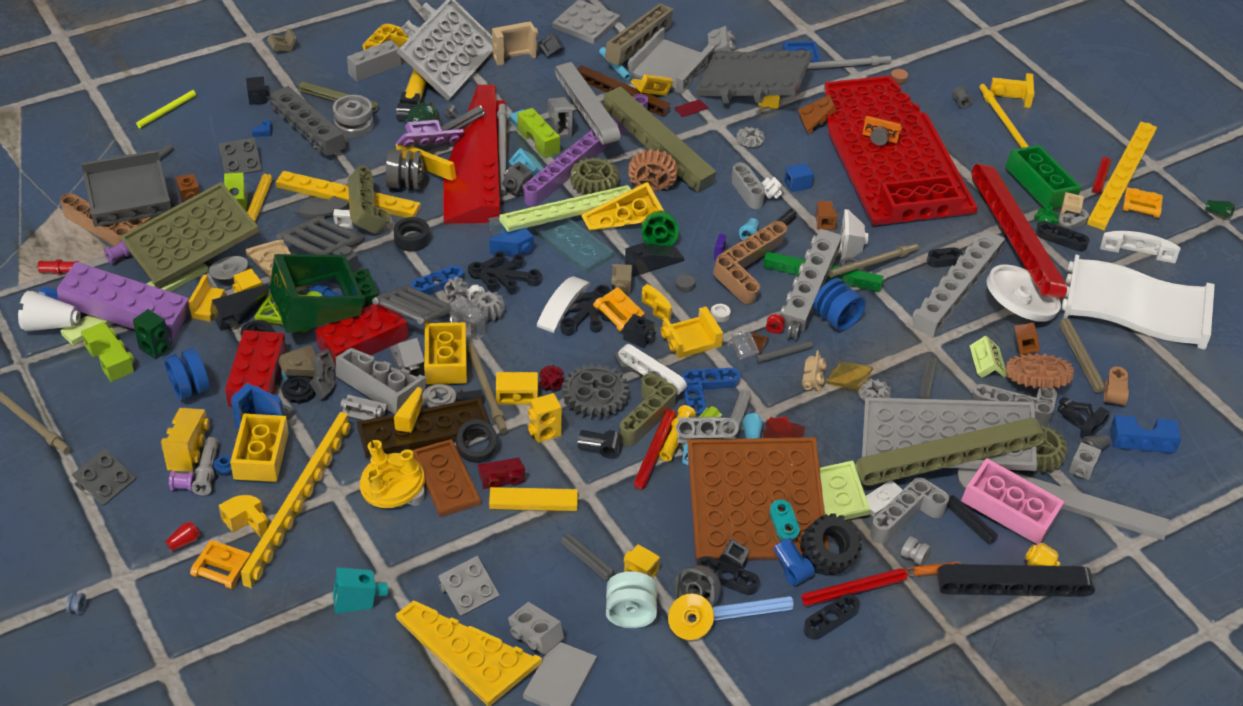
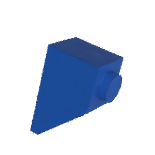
(512, 242)

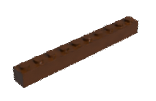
(608, 84)

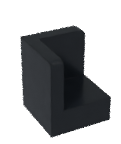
(551, 44)

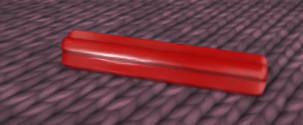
(1101, 175)

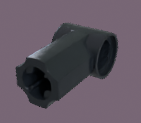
(606, 444)

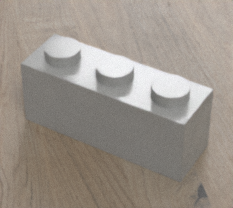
(373, 61)

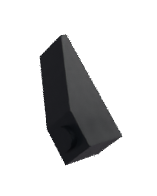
(651, 257)
(234, 308)

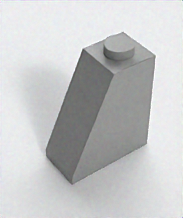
(560, 116)

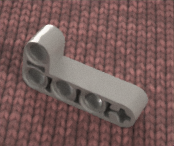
(1043, 403)
(915, 497)

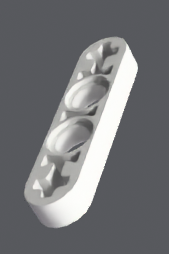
(645, 364)

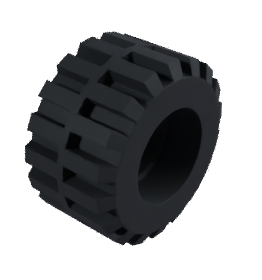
(842, 533)

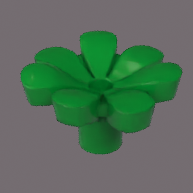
(1047, 215)

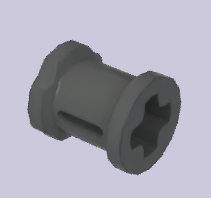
(960, 94)

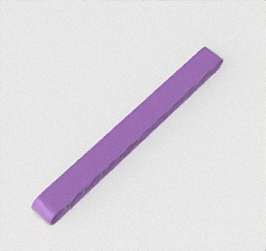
(560, 169)

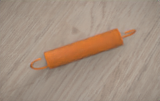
(927, 569)

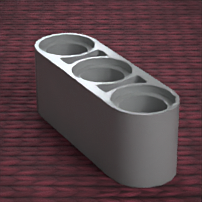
(748, 185)
(697, 424)

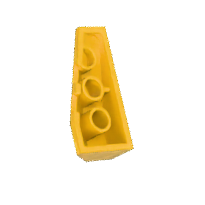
(623, 210)

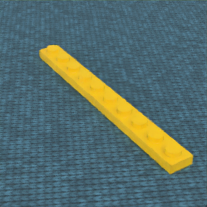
(1121, 176)
(295, 501)

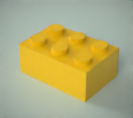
(445, 353)
(259, 447)

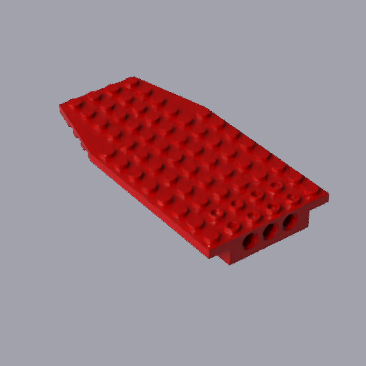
(894, 179)

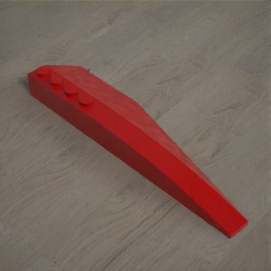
(475, 191)

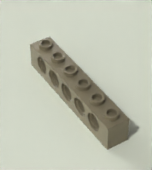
(635, 35)

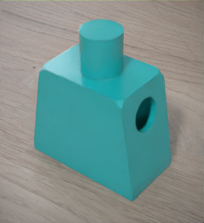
(356, 590)

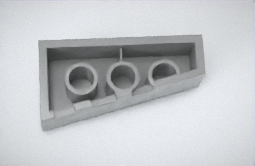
(377, 379)

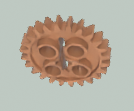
(1040, 370)

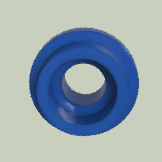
(222, 465)

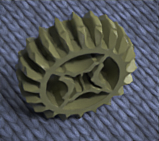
(594, 176)
(1051, 452)

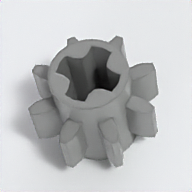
(455, 288)

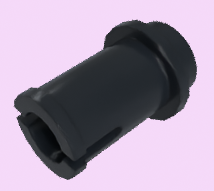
(466, 395)

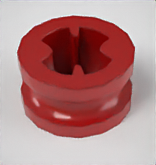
(771, 327)

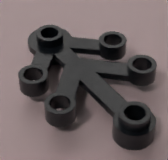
(482, 271)
(568, 324)

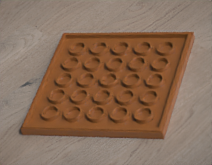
(739, 481)

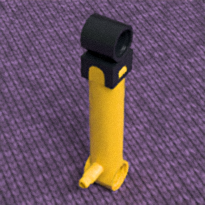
(411, 96)

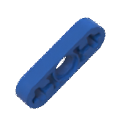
(426, 285)

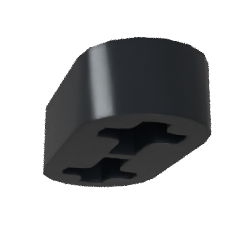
(943, 257)

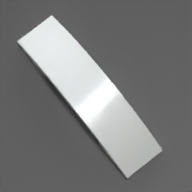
(1140, 242)
(561, 302)

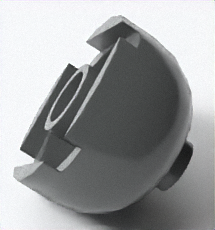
(700, 581)

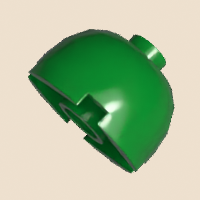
(660, 228)

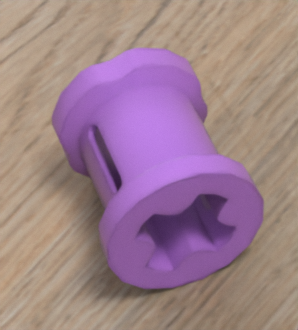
(116, 252)
(181, 481)

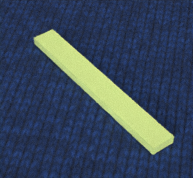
(558, 210)
(73, 334)

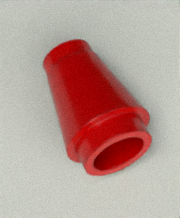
(184, 535)

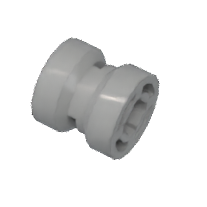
(916, 550)

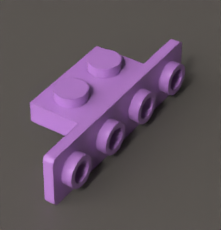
(428, 132)

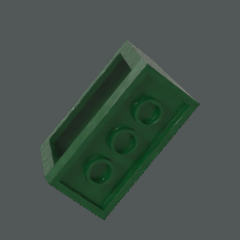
(312, 311)

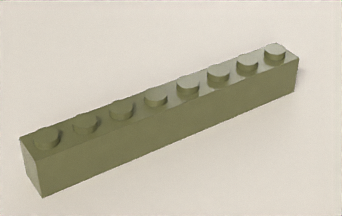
(656, 135)

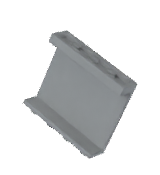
(670, 60)

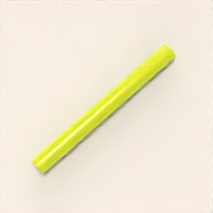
(167, 108)

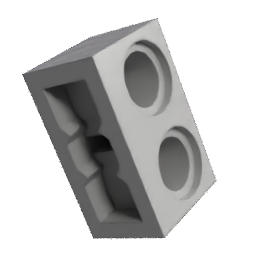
(535, 628)

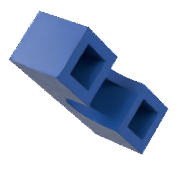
(1129, 435)

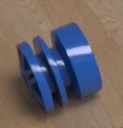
(839, 304)

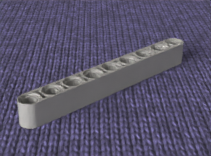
(587, 103)

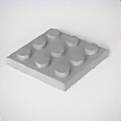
(586, 21)

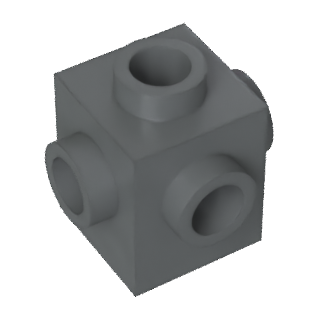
(516, 177)

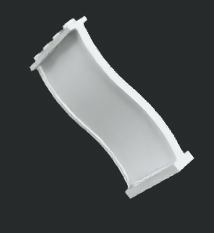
(1139, 301)

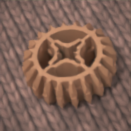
(654, 166)

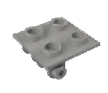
(468, 585)

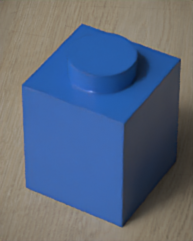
(798, 177)

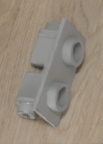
(362, 408)

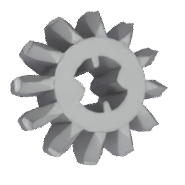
(490, 303)

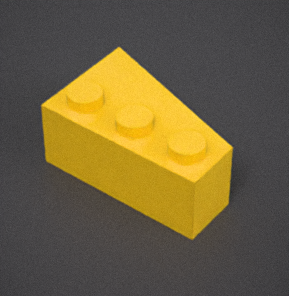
(185, 439)

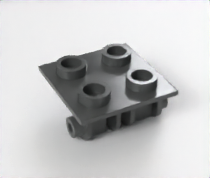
(240, 156)
(103, 477)

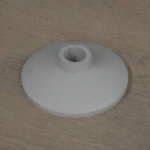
(227, 267)

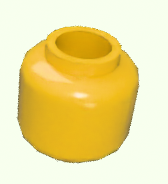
(1042, 555)

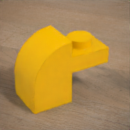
(243, 511)

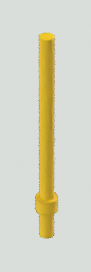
(990, 98)

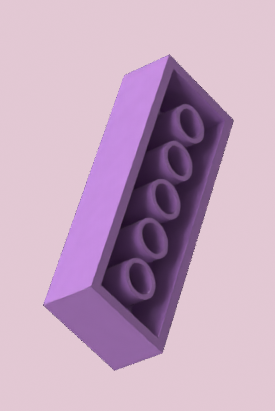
(120, 298)

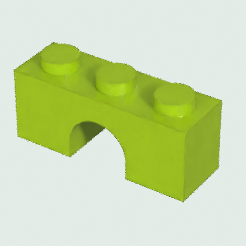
(531, 125)
(112, 355)

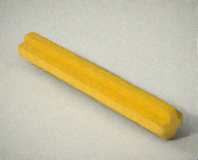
(259, 196)

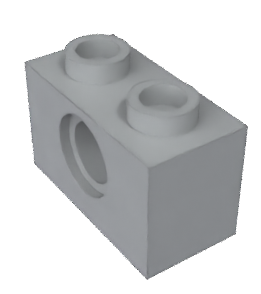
(407, 355)

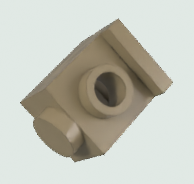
(622, 277)

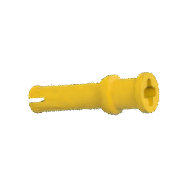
(672, 440)

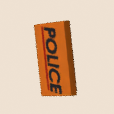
(893, 128)

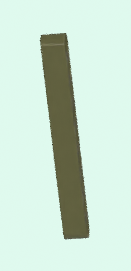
(950, 451)

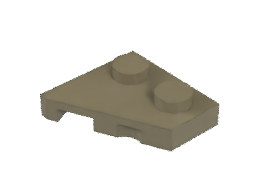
(298, 362)

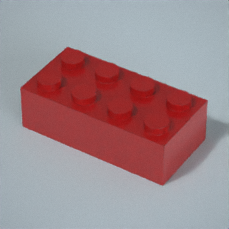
(368, 333)
(256, 362)

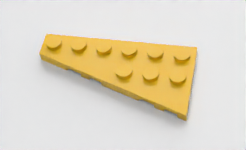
(470, 654)

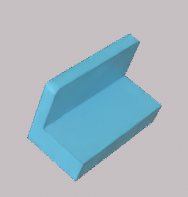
(528, 160)

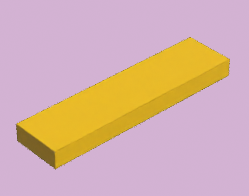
(432, 163)
(533, 499)

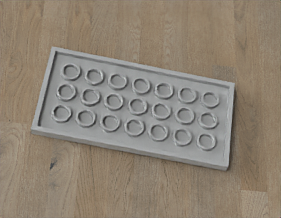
(908, 422)

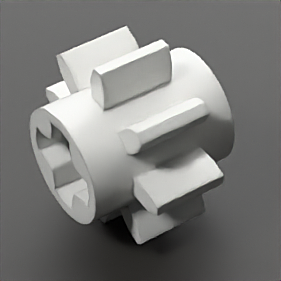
(772, 187)

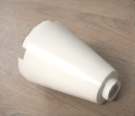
(46, 313)

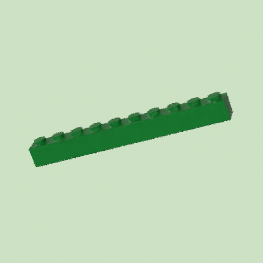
(854, 278)

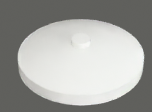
(1019, 293)

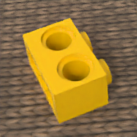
(545, 418)

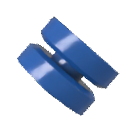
(186, 374)

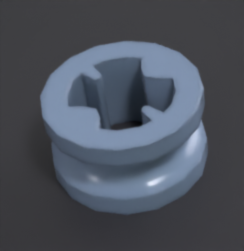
(76, 603)

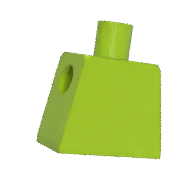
(237, 181)

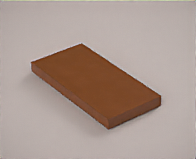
(446, 478)

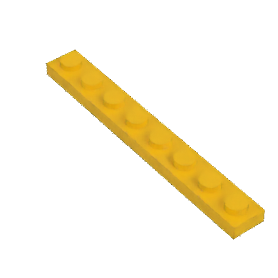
(327, 189)

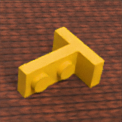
(1014, 88)

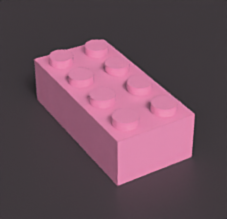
(1012, 501)

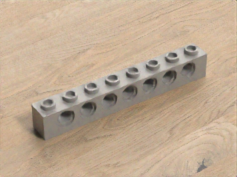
(957, 283)

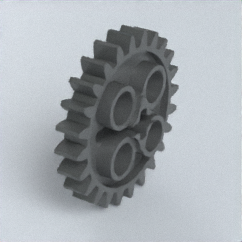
(595, 390)

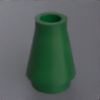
(1221, 208)

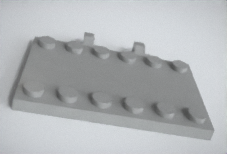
(446, 46)

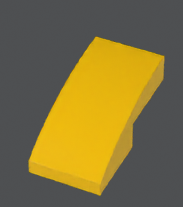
(654, 299)

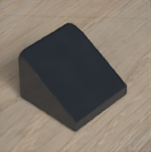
(734, 553)

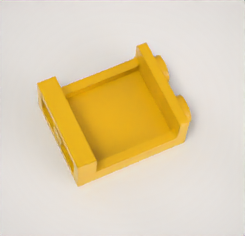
(693, 334)

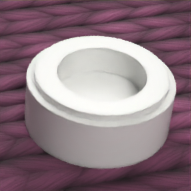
(720, 312)

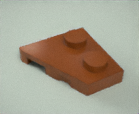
(816, 112)

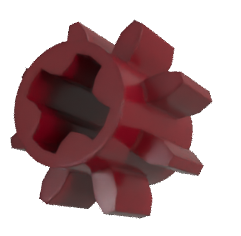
(551, 377)

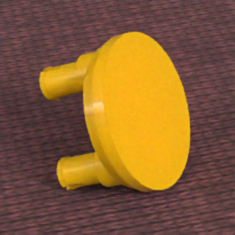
(391, 478)

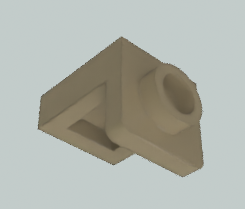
(281, 43)

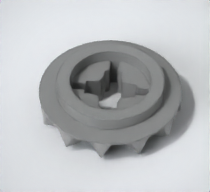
(750, 137)
(881, 387)
(442, 391)

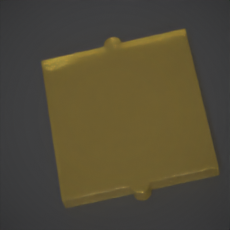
(849, 375)

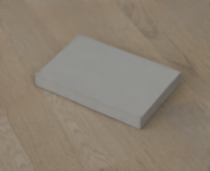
(560, 676)

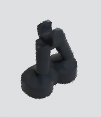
(1096, 419)

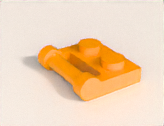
(1142, 202)
(620, 304)
(222, 557)

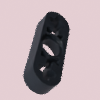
(1050, 232)
(746, 576)
(829, 625)

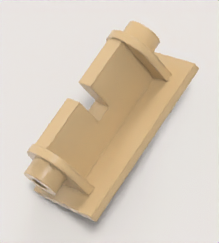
(814, 372)

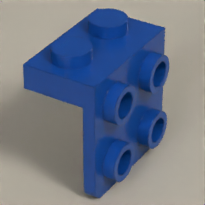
(254, 400)

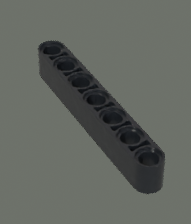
(1015, 580)

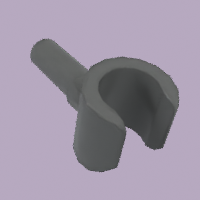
(450, 111)

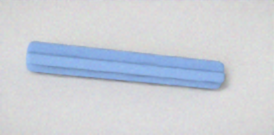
(753, 608)

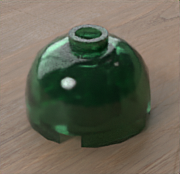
(423, 113)

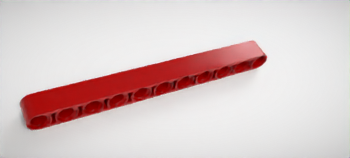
(1019, 232)

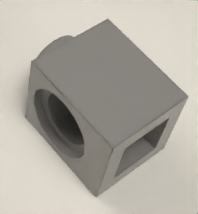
(1085, 461)

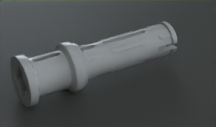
(205, 473)

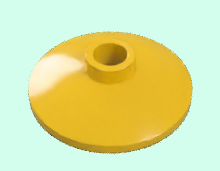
(682, 610)

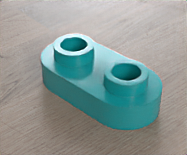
(784, 519)

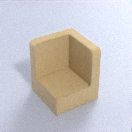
(1071, 203)

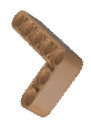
(79, 212)
(731, 263)

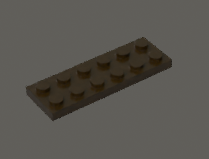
(431, 427)

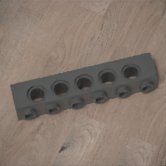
(307, 121)

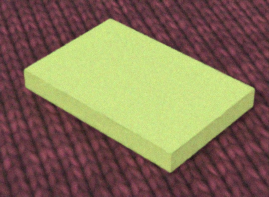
(843, 491)

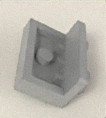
(722, 40)

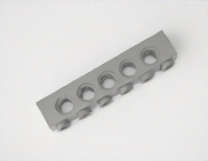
(811, 279)

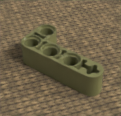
(361, 202)
(657, 397)

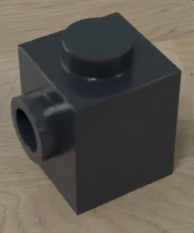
(257, 90)
(639, 331)

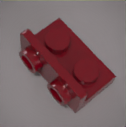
(501, 473)

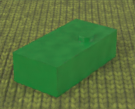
(1041, 175)

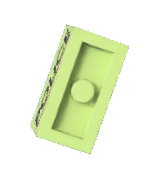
(987, 357)

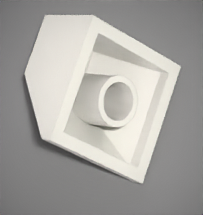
(852, 236)

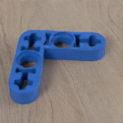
(697, 386)

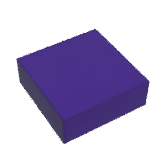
(720, 245)

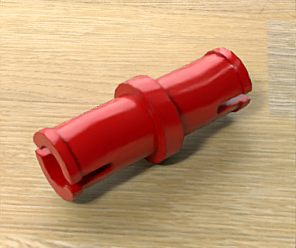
(57, 266)

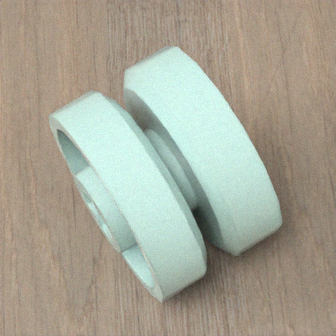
(631, 599)

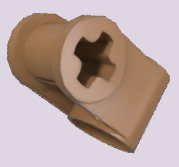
(1116, 387)

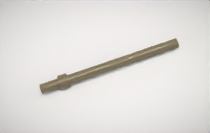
(900, 251)
(496, 413)
(52, 438)

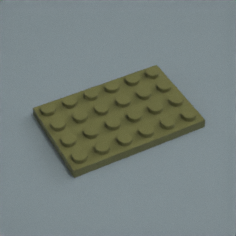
(189, 234)

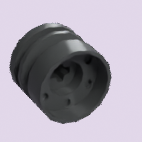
(403, 169)

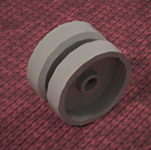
(353, 116)

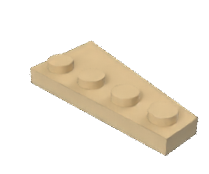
(264, 255)

